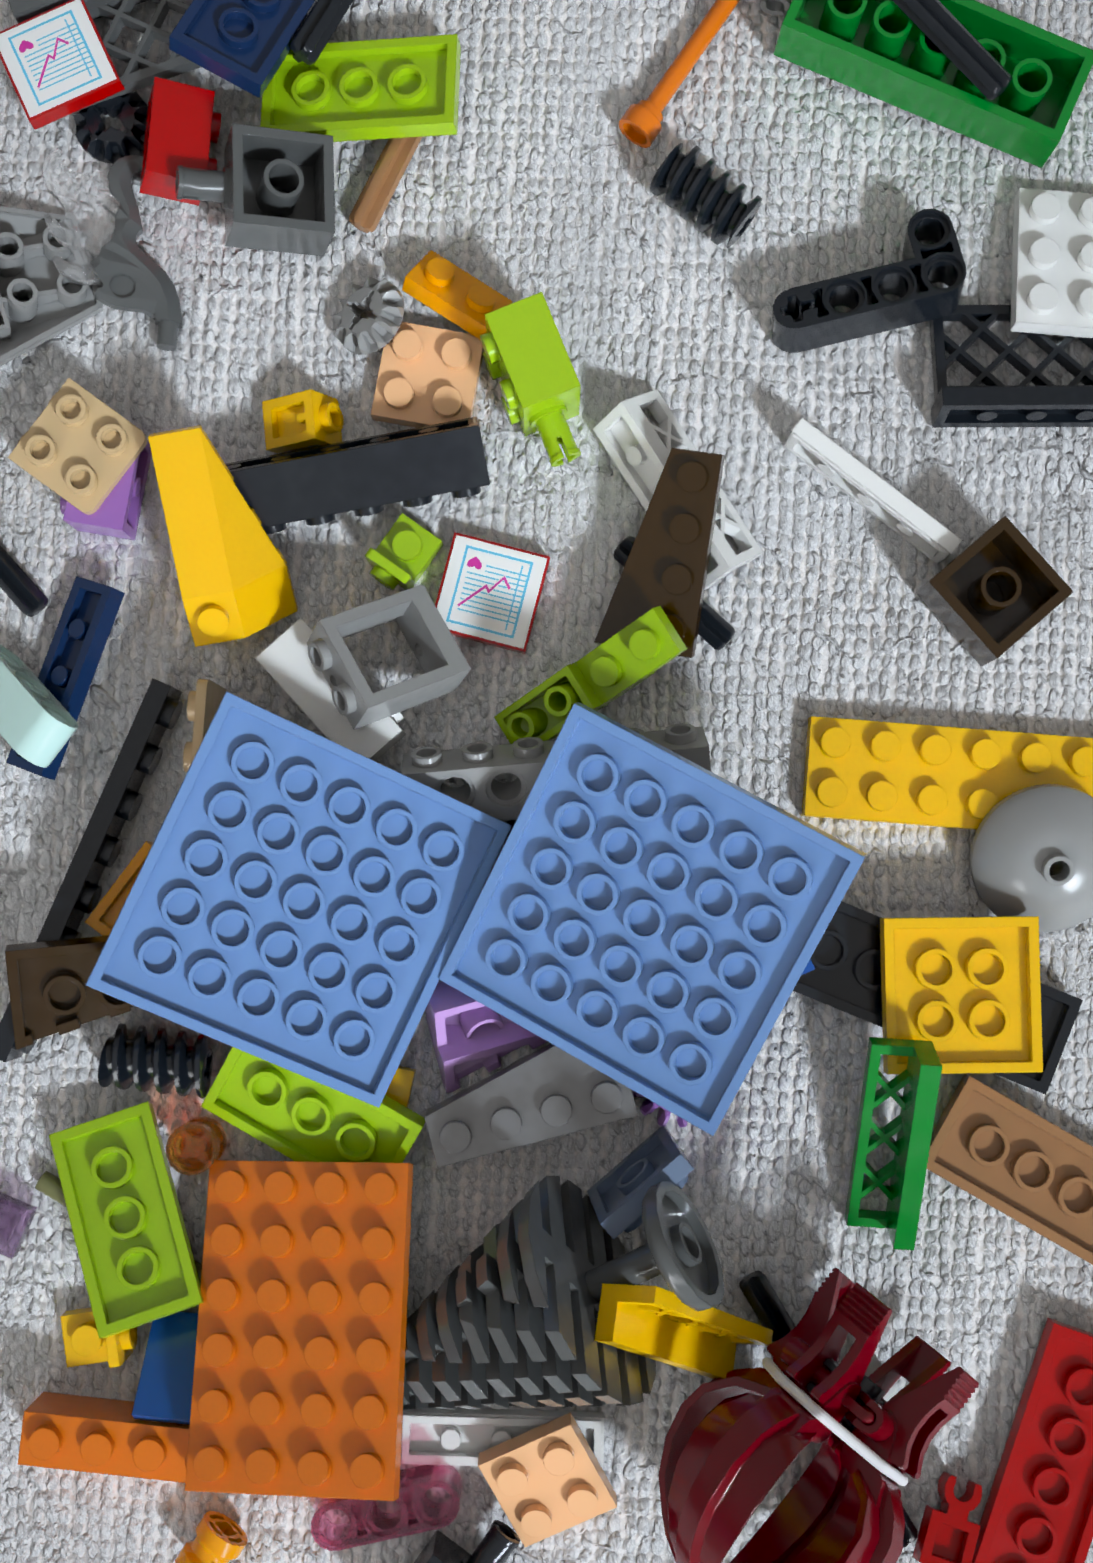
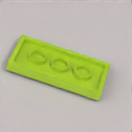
(369, 90)
(307, 1117)
(126, 1219)

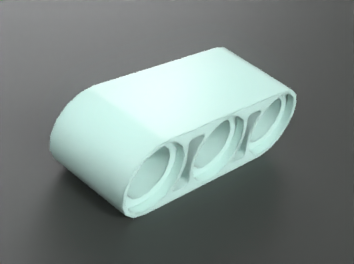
(29, 713)

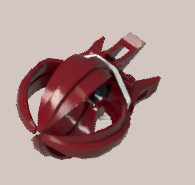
(748, 1428)

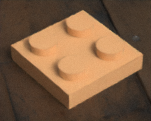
(427, 376)
(547, 1480)

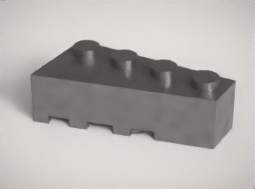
(525, 1104)

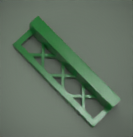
(912, 1144)

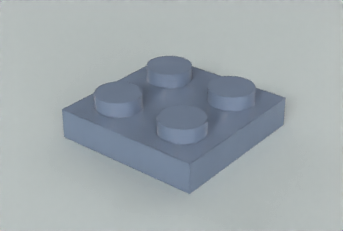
(620, 1192)

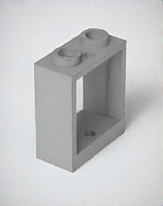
(427, 637)

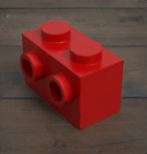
(177, 133)

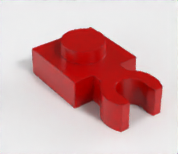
(947, 1532)

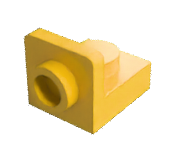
(301, 421)
(84, 1345)

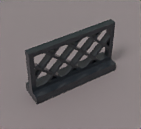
(1001, 404)

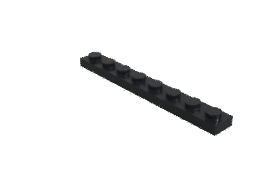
(100, 841)

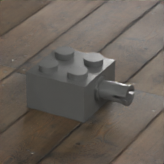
(272, 189)

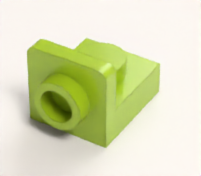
(403, 554)

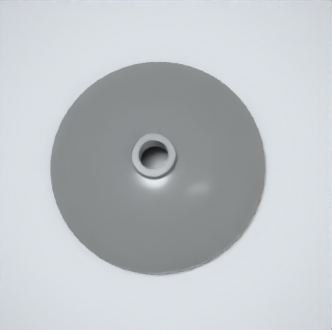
(1021, 843)

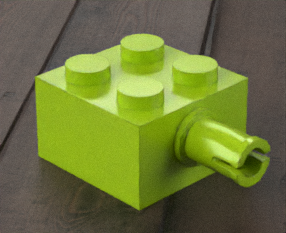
(535, 373)

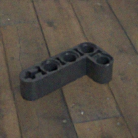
(865, 289)

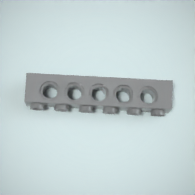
(481, 762)

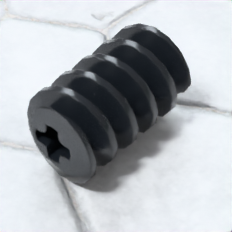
(704, 195)
(156, 1062)

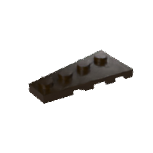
(671, 549)
(51, 988)

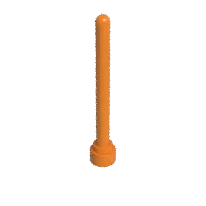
(643, 120)

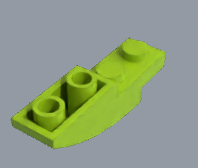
(595, 678)

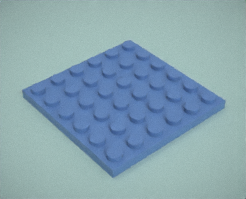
(299, 902)
(649, 916)

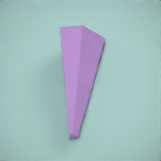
(470, 1035)

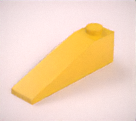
(222, 556)

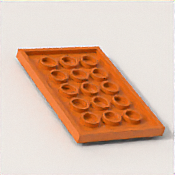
(302, 1330)

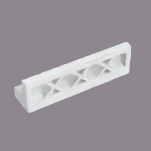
(640, 456)

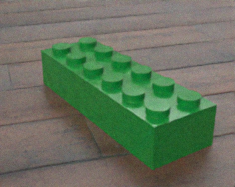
(889, 58)

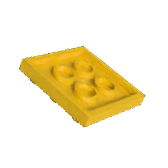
(965, 989)

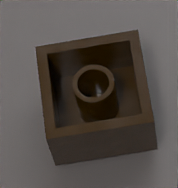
(994, 592)

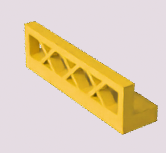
(666, 1330)

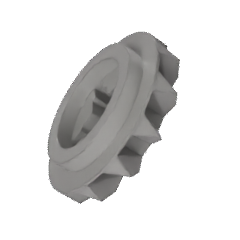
(369, 335)

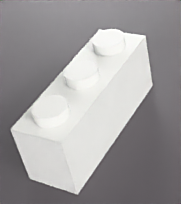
(291, 668)

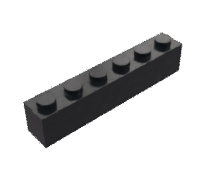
(364, 474)

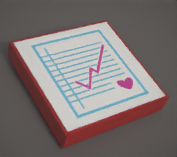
(58, 63)
(491, 592)

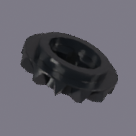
(113, 143)

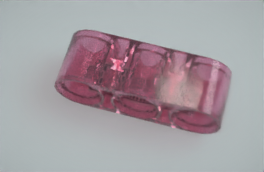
(371, 1525)

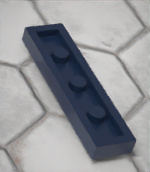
(75, 655)

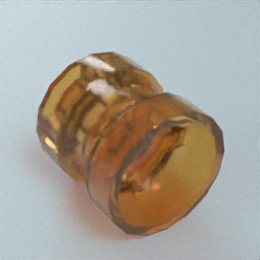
(187, 1150)

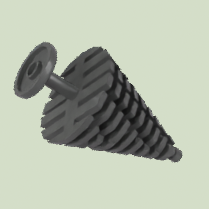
(526, 1305)

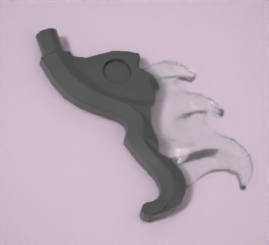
(102, 236)

